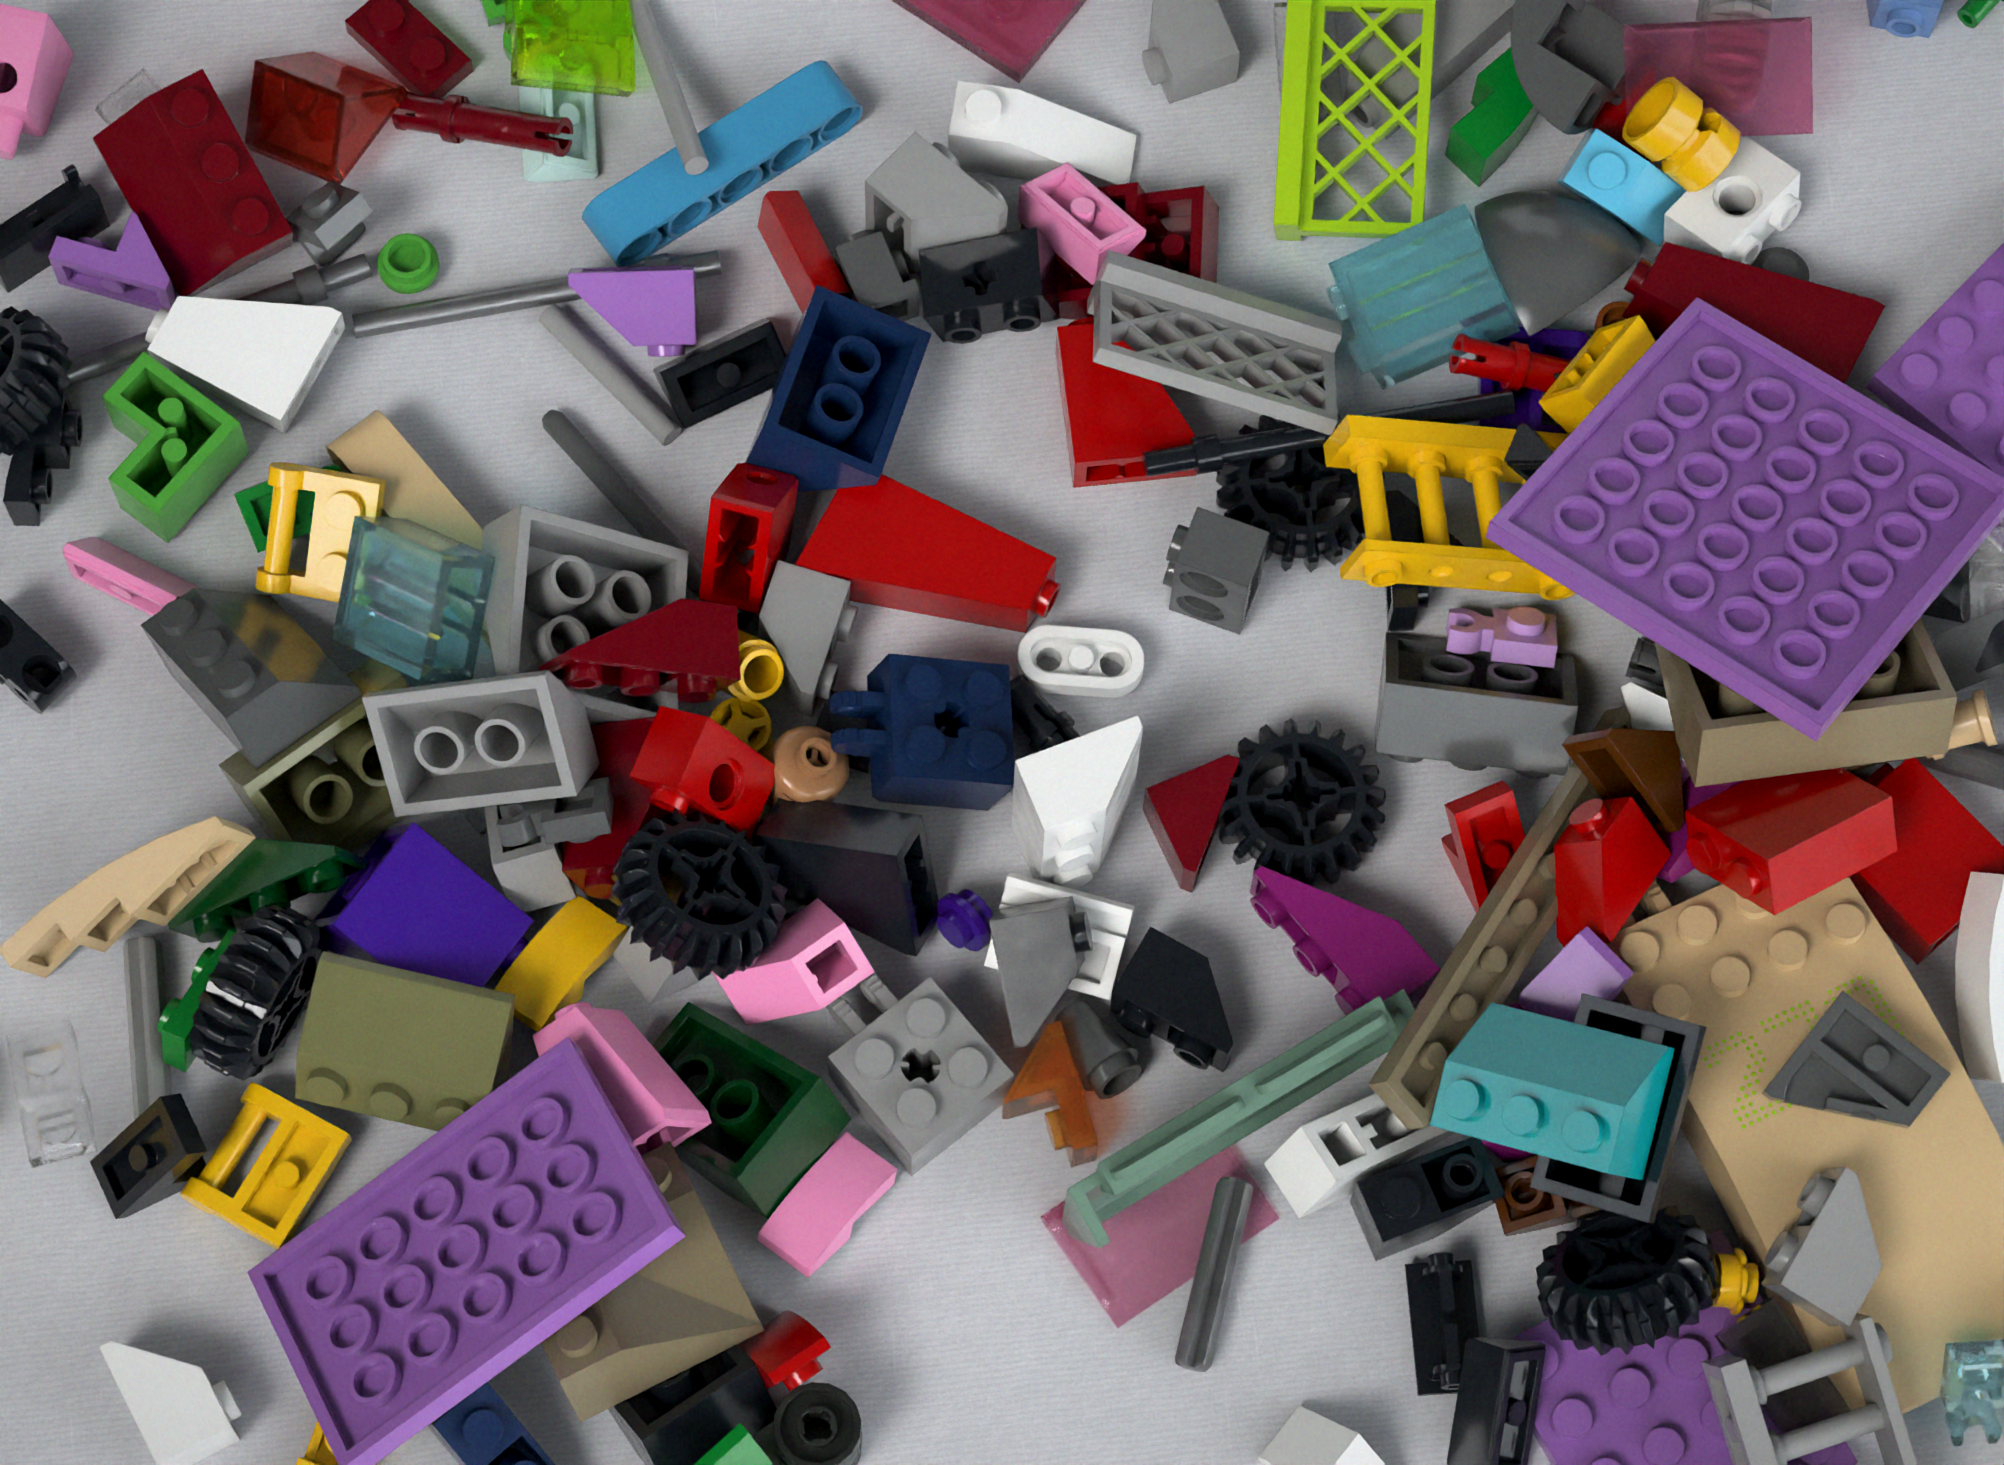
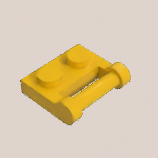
(336, 502)
(283, 1177)

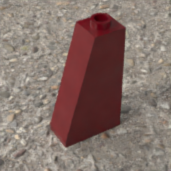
(1799, 315)

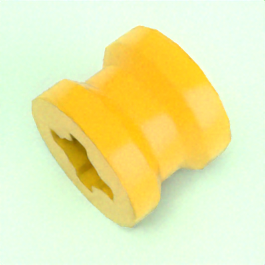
(746, 720)

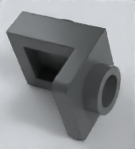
(329, 221)

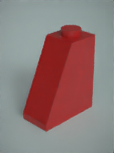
(1111, 414)

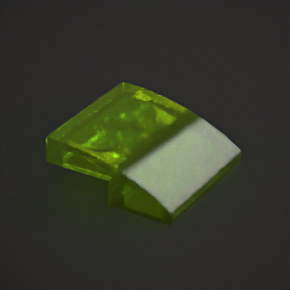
(572, 45)

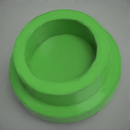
(408, 263)

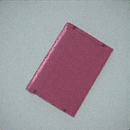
(1742, 68)
(1156, 1239)

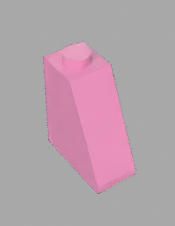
(635, 1077)

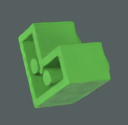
(182, 446)

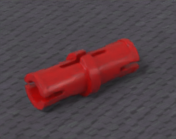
(1510, 365)

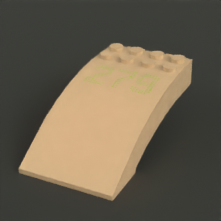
(1926, 1187)

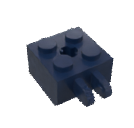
(933, 732)

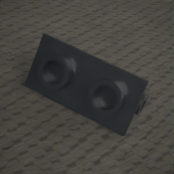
(1440, 1320)

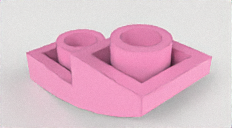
(825, 1204)

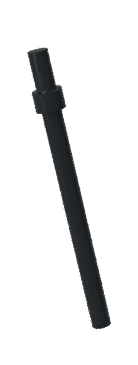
(1209, 452)

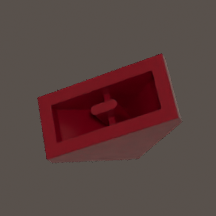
(1187, 813)

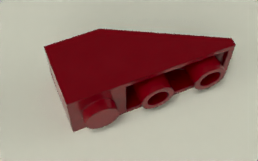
(675, 649)

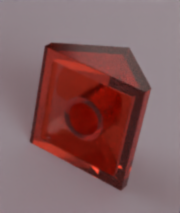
(317, 112)

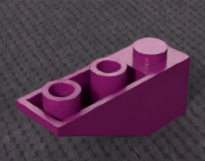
(1346, 943)

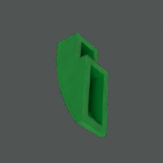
(1496, 124)

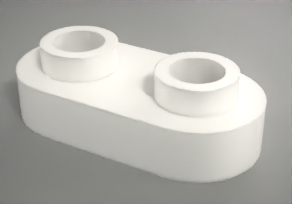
(1080, 657)

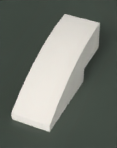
(1981, 977)

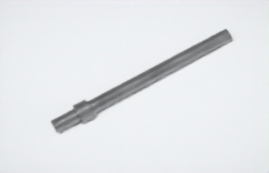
(306, 286)
(502, 299)

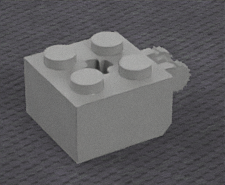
(916, 1033)

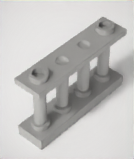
(1742, 1389)

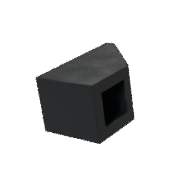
(1175, 997)
(1425, 1197)

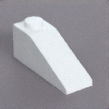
(1027, 136)
(1341, 1148)

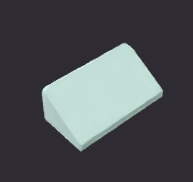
(581, 159)

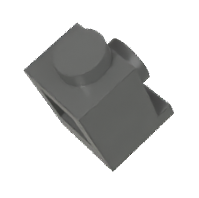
(877, 275)

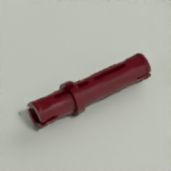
(460, 120)

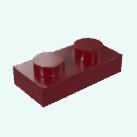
(409, 46)

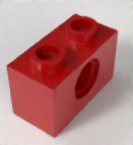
(703, 767)

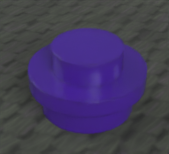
(964, 920)

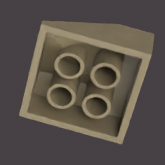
(662, 1316)

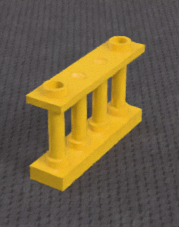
(1426, 454)

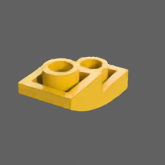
(559, 960)

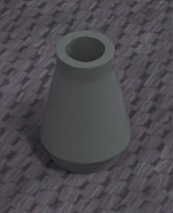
(1099, 1053)

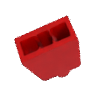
(747, 513)

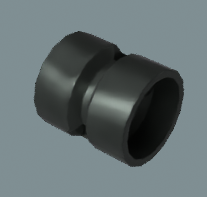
(817, 1427)

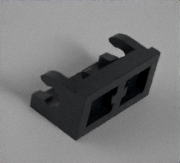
(29, 235)

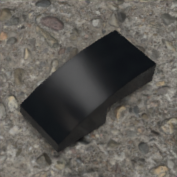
(30, 473)

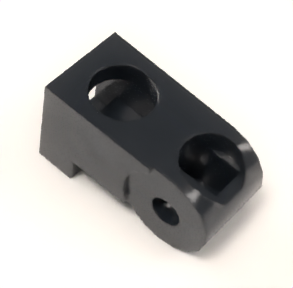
(30, 664)

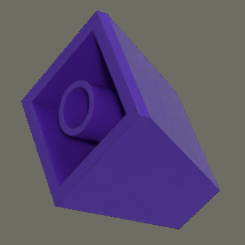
(423, 912)

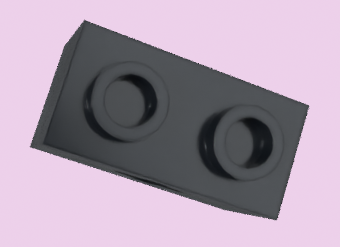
(989, 285)

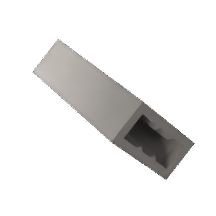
(1462, 36)

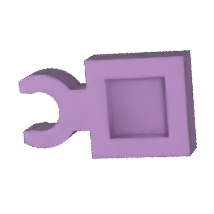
(1510, 636)

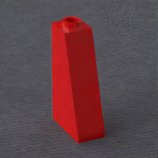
(929, 558)

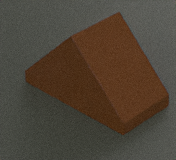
(1634, 765)

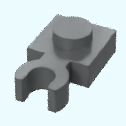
(560, 819)

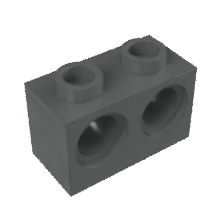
(1215, 569)

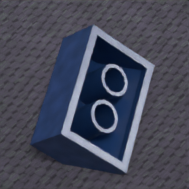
(839, 394)

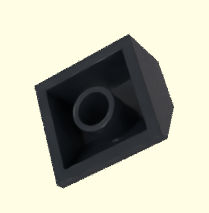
(696, 1409)

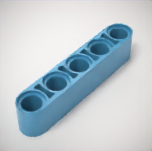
(742, 155)

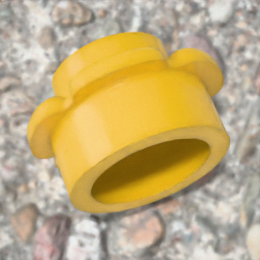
(1736, 1281)

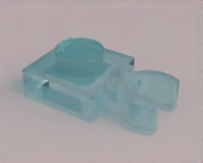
(1973, 1387)

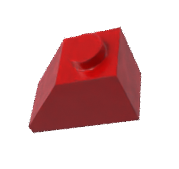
(1604, 867)

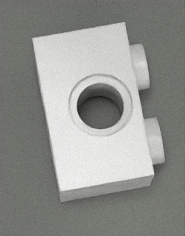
(1751, 184)

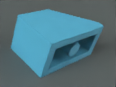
(1621, 184)

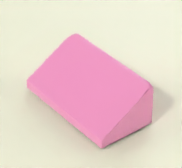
(1077, 219)
(124, 574)

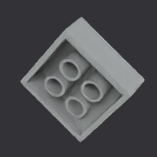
(567, 584)

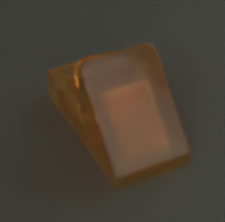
(1052, 1081)

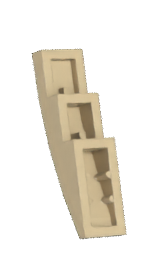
(144, 885)

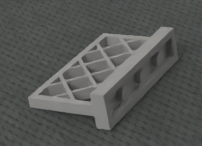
(1204, 317)

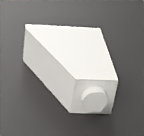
(247, 351)

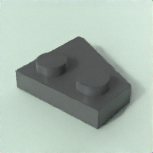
(1858, 1069)

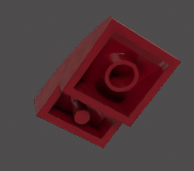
(1178, 236)

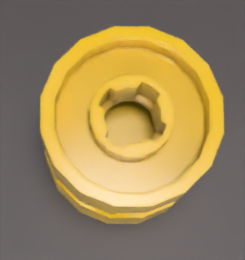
(1676, 128)

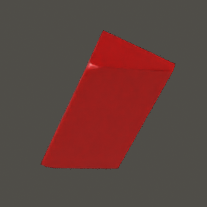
(798, 246)

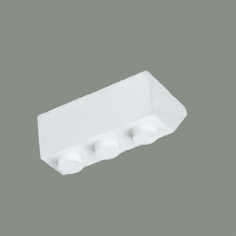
(1074, 801)

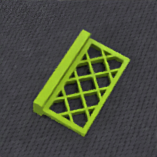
(1301, 118)

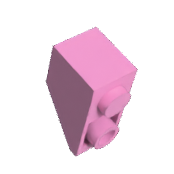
(802, 970)

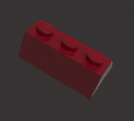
(193, 185)

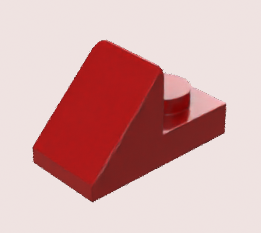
(1482, 838)

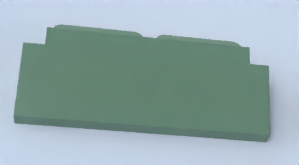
(1232, 1115)

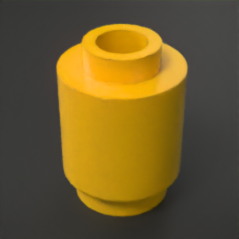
(759, 669)

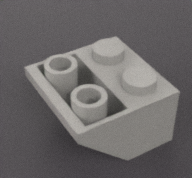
(929, 201)

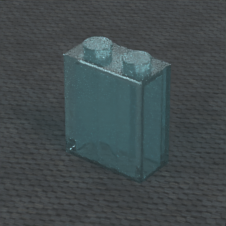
(1417, 295)
(413, 598)

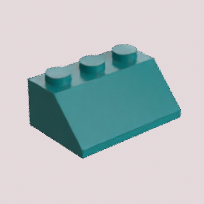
(1555, 1090)

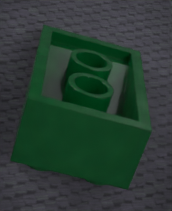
(763, 1110)

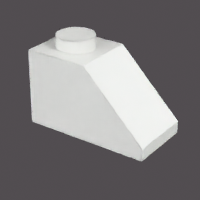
(173, 1404)

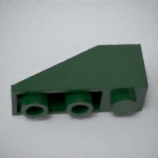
(262, 876)

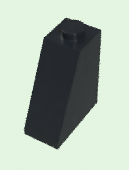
(859, 863)

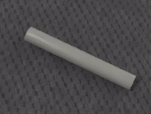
(610, 375)

